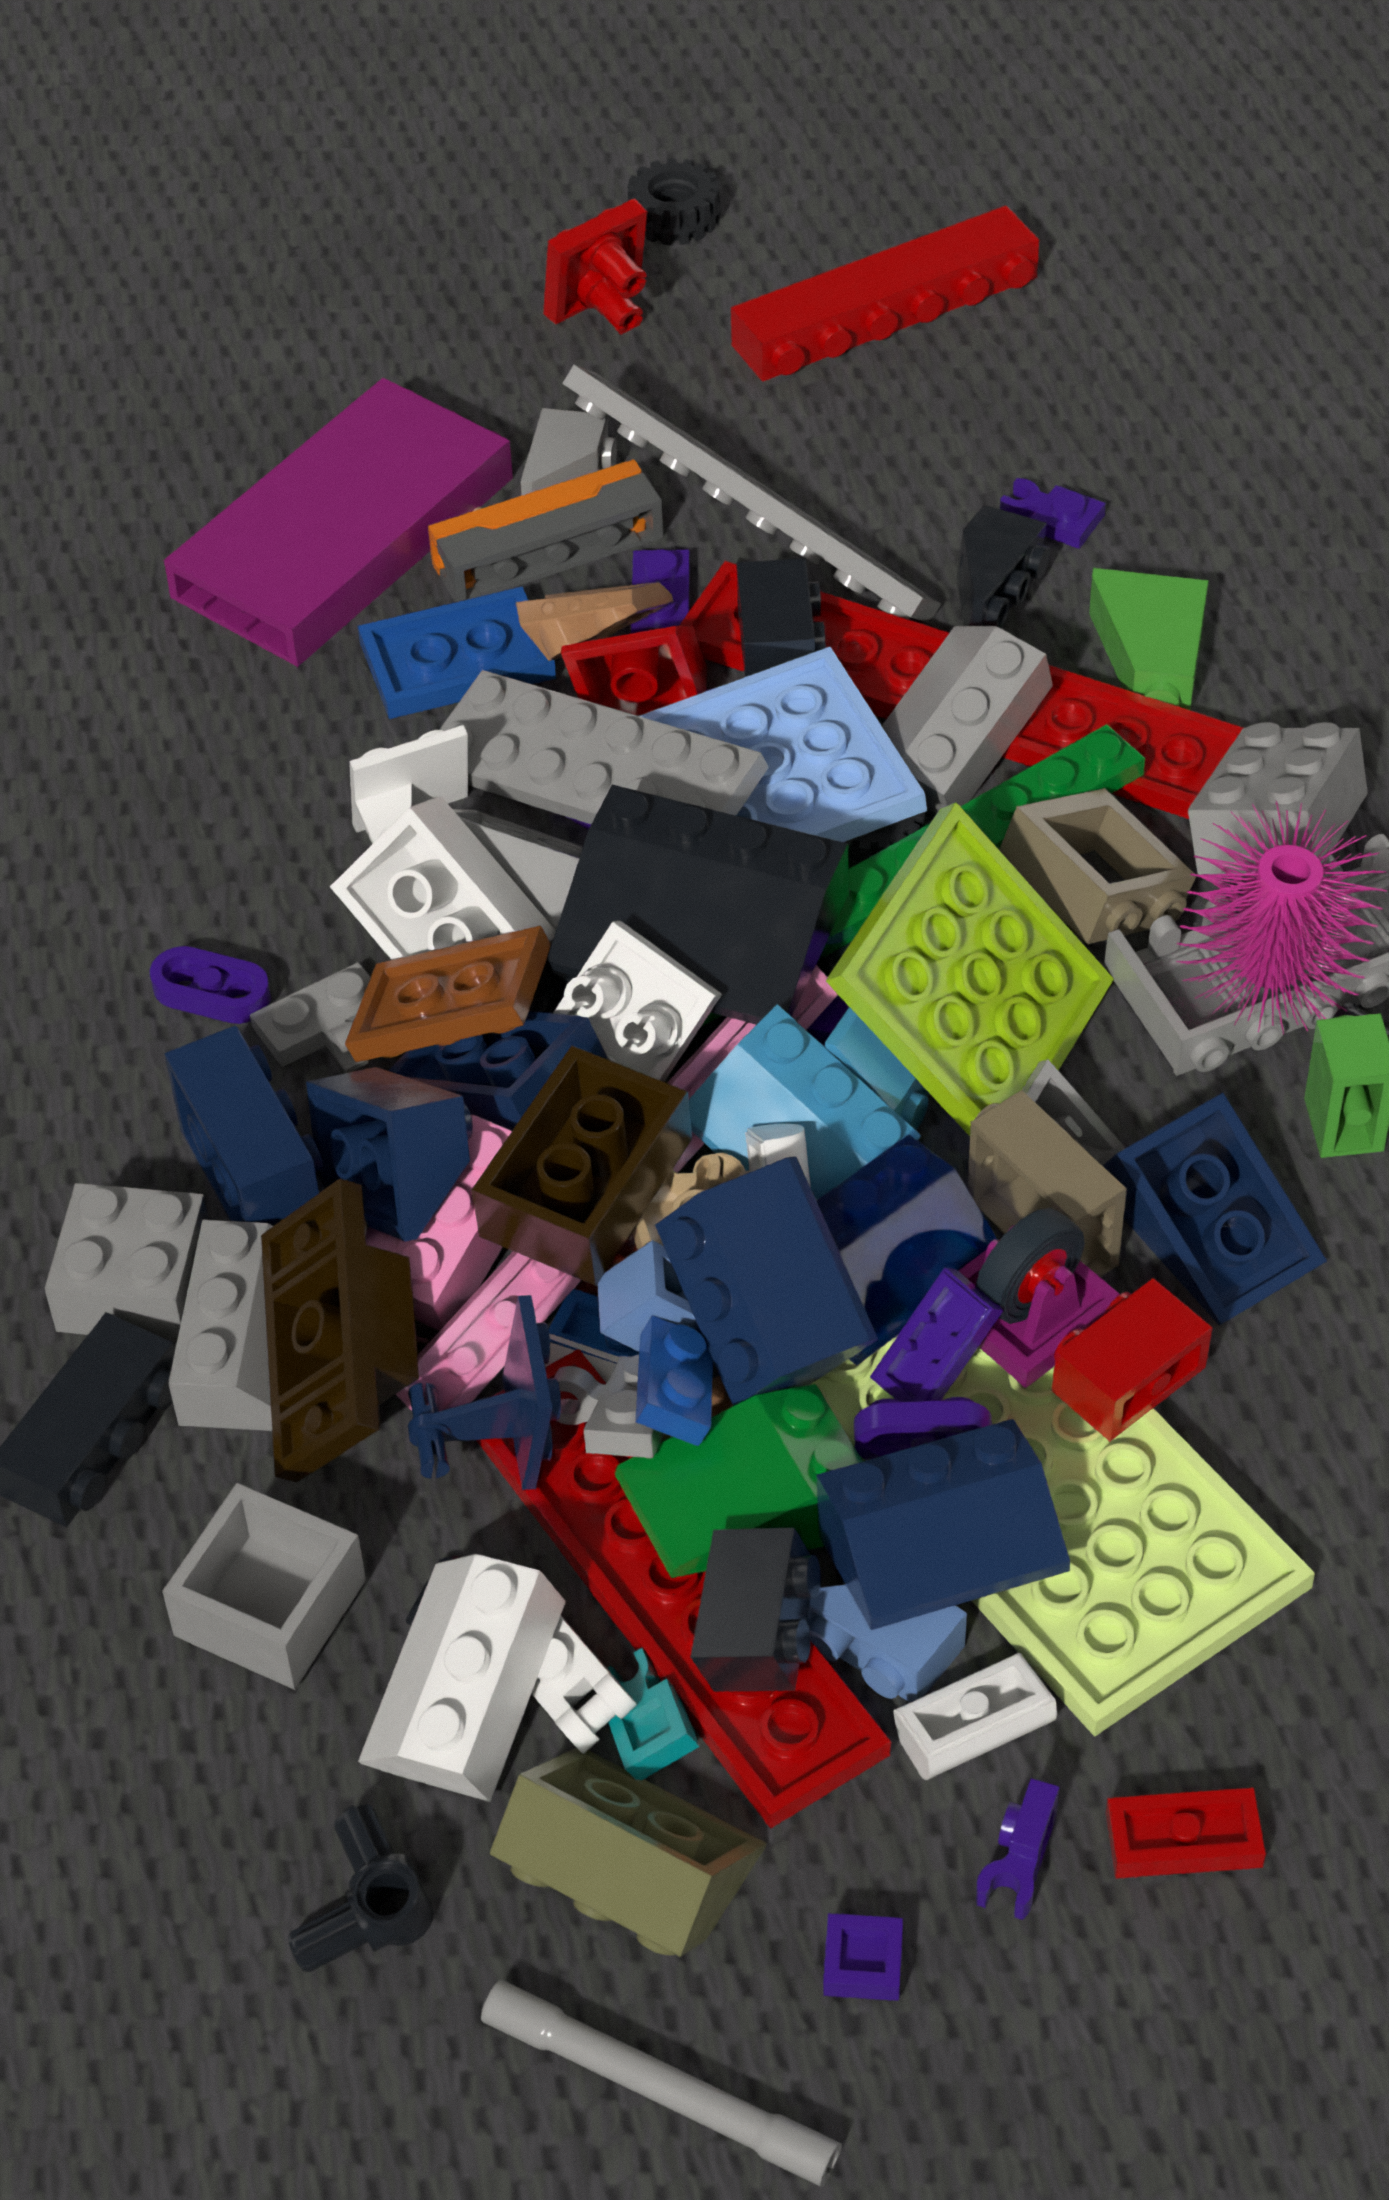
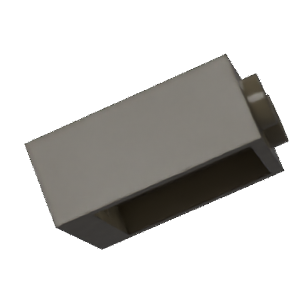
(1047, 848)
(1031, 1164)

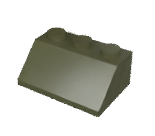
(624, 1850)

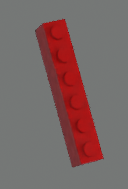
(884, 293)

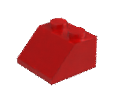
(638, 669)

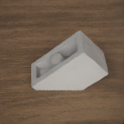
(567, 447)

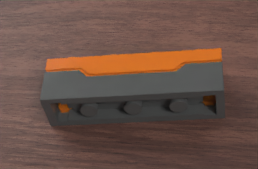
(546, 531)

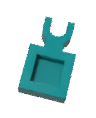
(654, 1730)

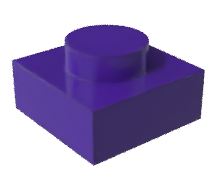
(863, 1957)

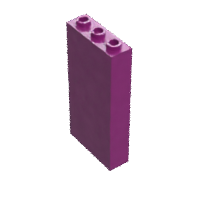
(337, 520)

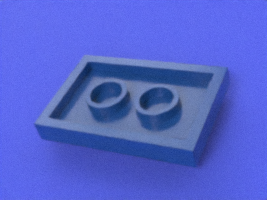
(438, 652)

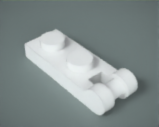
(567, 1677)

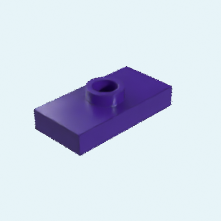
(937, 1340)

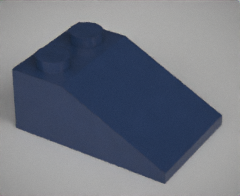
(502, 1070)
(1214, 1210)

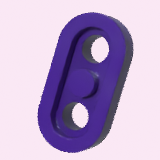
(213, 986)
(898, 1425)

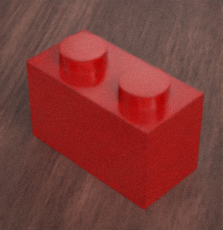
(1130, 1358)

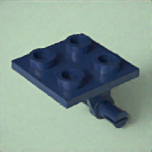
(518, 1413)

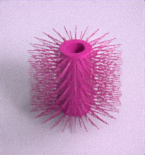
(1280, 917)

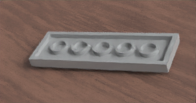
(571, 751)

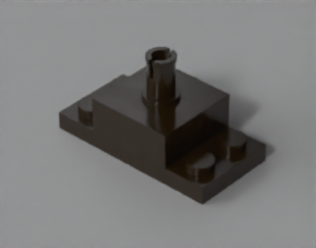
(333, 1329)

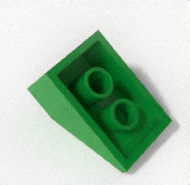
(745, 1474)

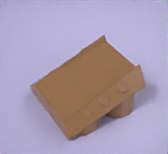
(587, 614)

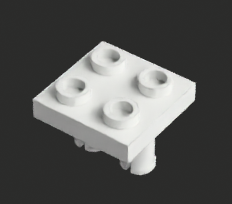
(639, 1002)

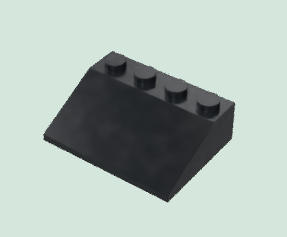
(712, 891)

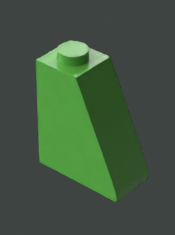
(1150, 630)

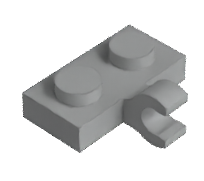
(314, 1018)
(608, 1410)

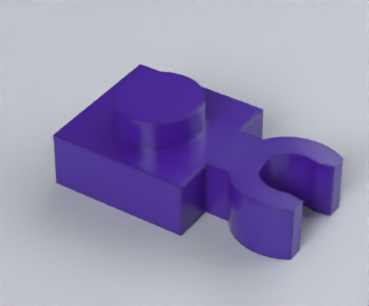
(1067, 513)

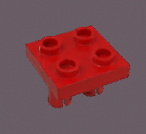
(598, 267)

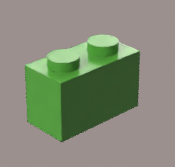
(1349, 1085)

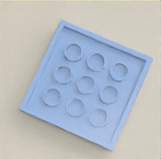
(823, 748)

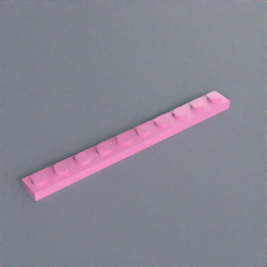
(477, 1338)

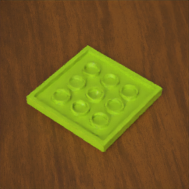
(968, 971)

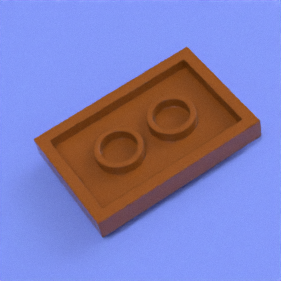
(449, 994)

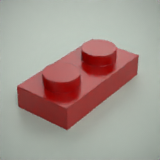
(1185, 1833)

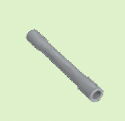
(770, 2135)

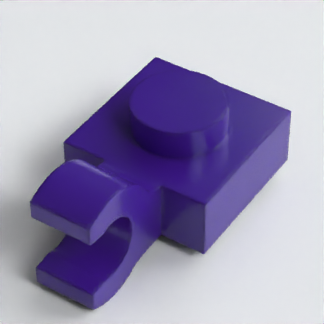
(1026, 1834)

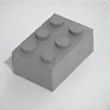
(1286, 765)

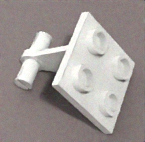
(399, 777)

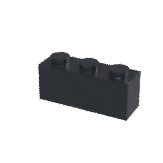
(86, 1420)

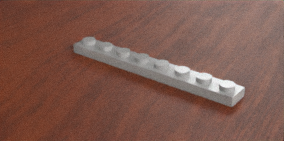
(767, 508)

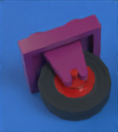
(1041, 1289)

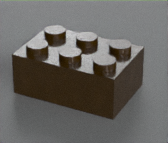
(582, 1164)

